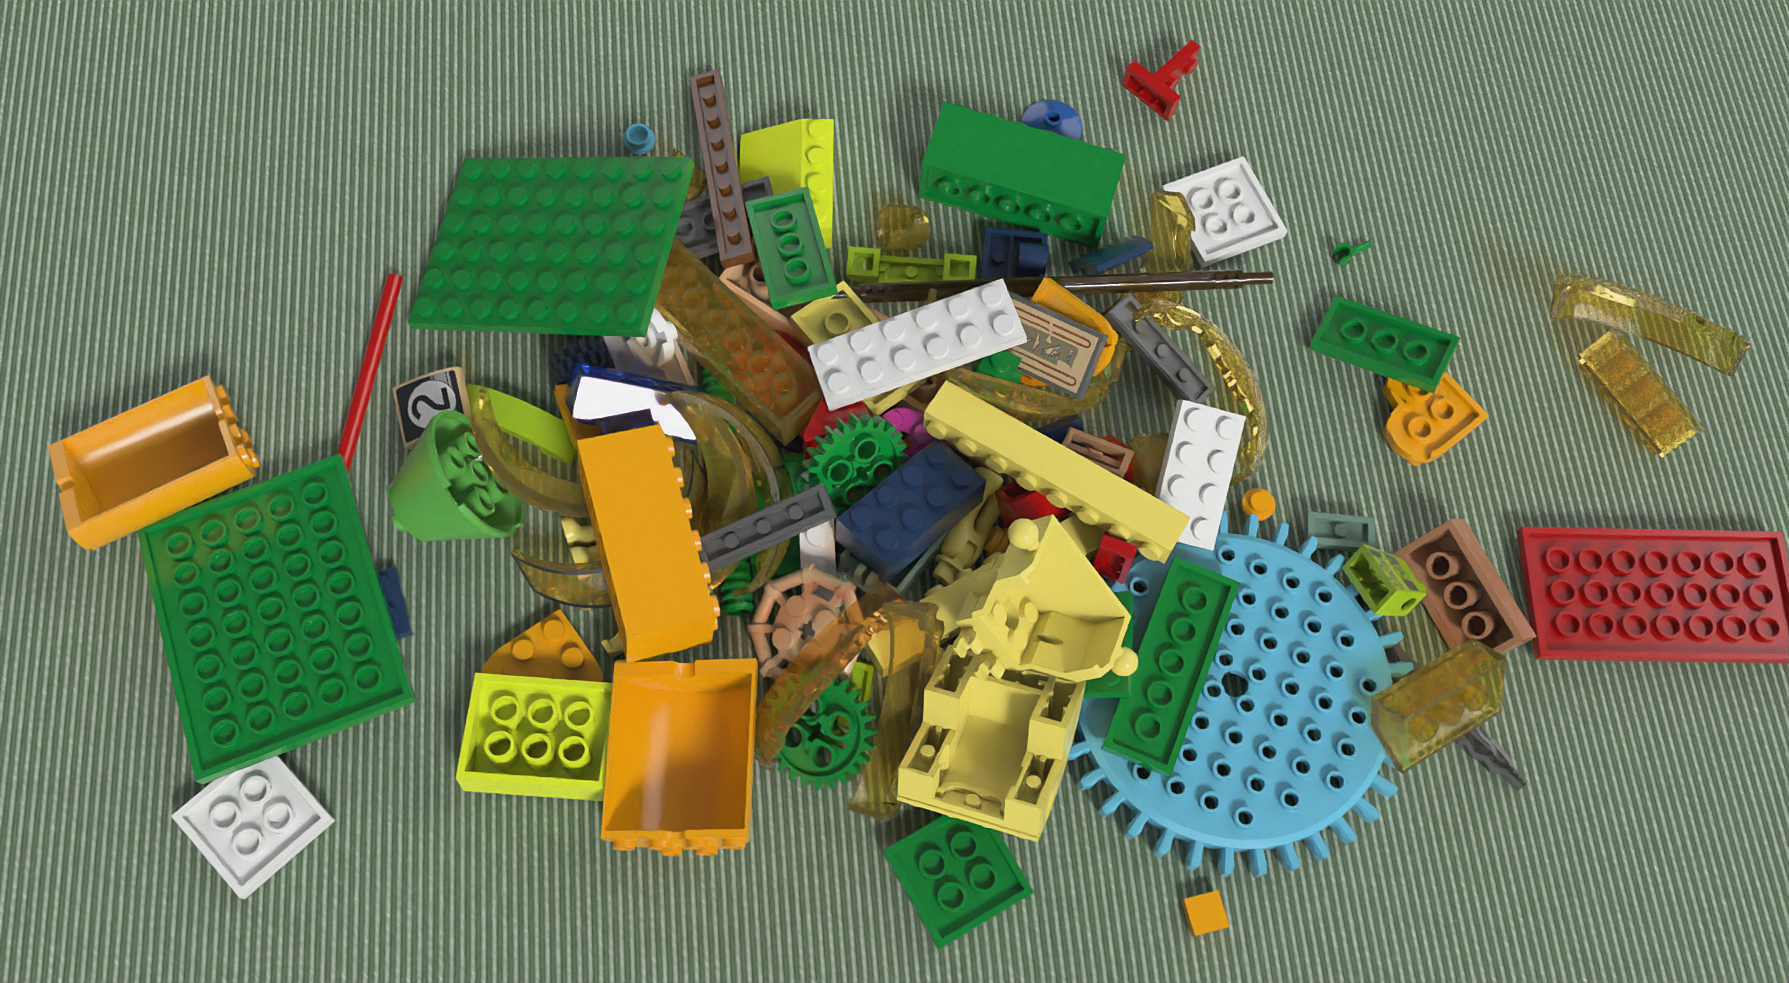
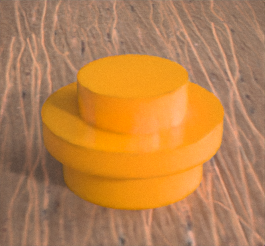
(1258, 502)
(997, 541)

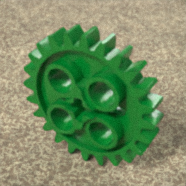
(854, 458)
(806, 758)

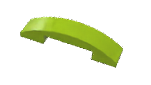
(869, 266)
(528, 424)

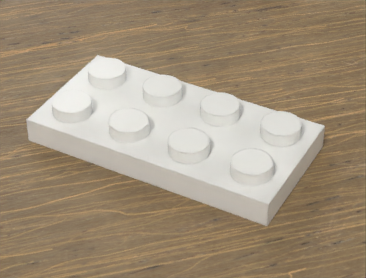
(1199, 468)

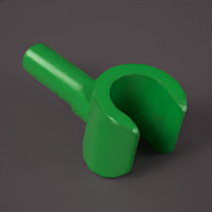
(1350, 251)

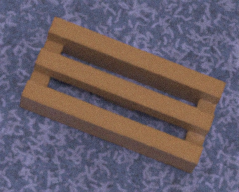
(1097, 457)

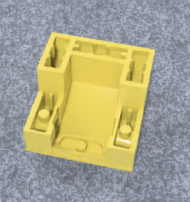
(991, 746)

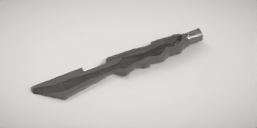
(1475, 743)

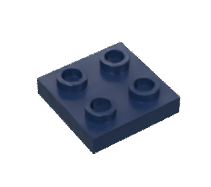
(1013, 254)

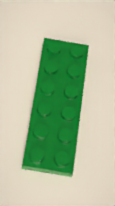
(1171, 666)

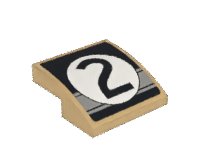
(427, 396)

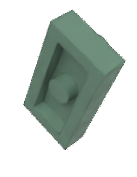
(1339, 530)

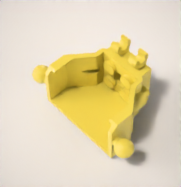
(1044, 610)

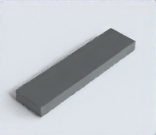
(1160, 352)
(766, 527)

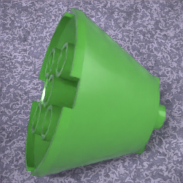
(448, 488)

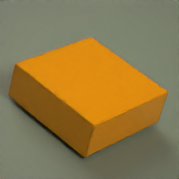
(1205, 913)

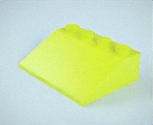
(794, 158)
(536, 737)

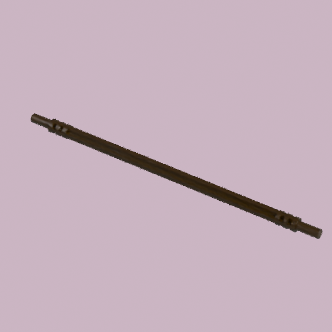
(1074, 284)

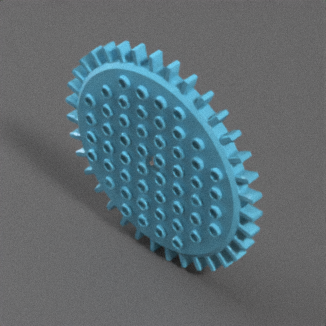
(1316, 801)

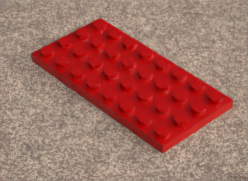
(1656, 594)

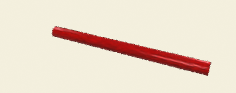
(369, 368)

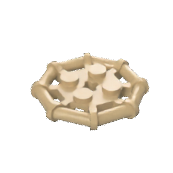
(794, 613)

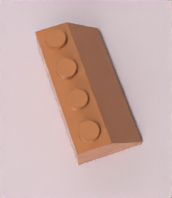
(1465, 589)

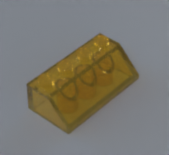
(1639, 393)
(1438, 703)

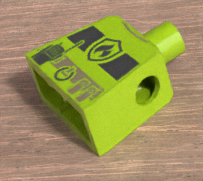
(1388, 590)

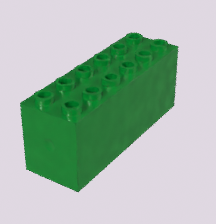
(1020, 175)

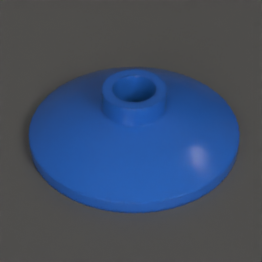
(1067, 119)

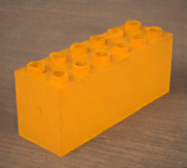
(647, 542)

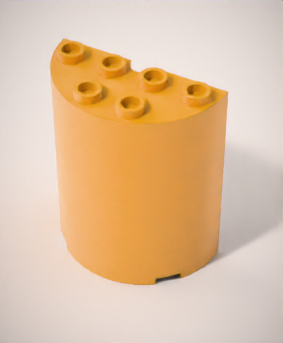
(150, 463)
(680, 756)

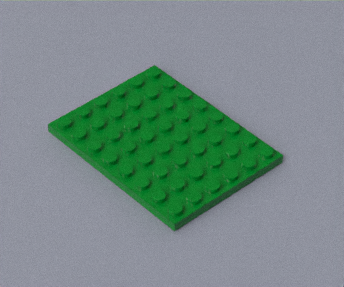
(554, 245)
(273, 618)

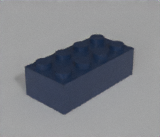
(910, 510)

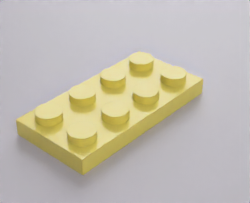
(831, 318)

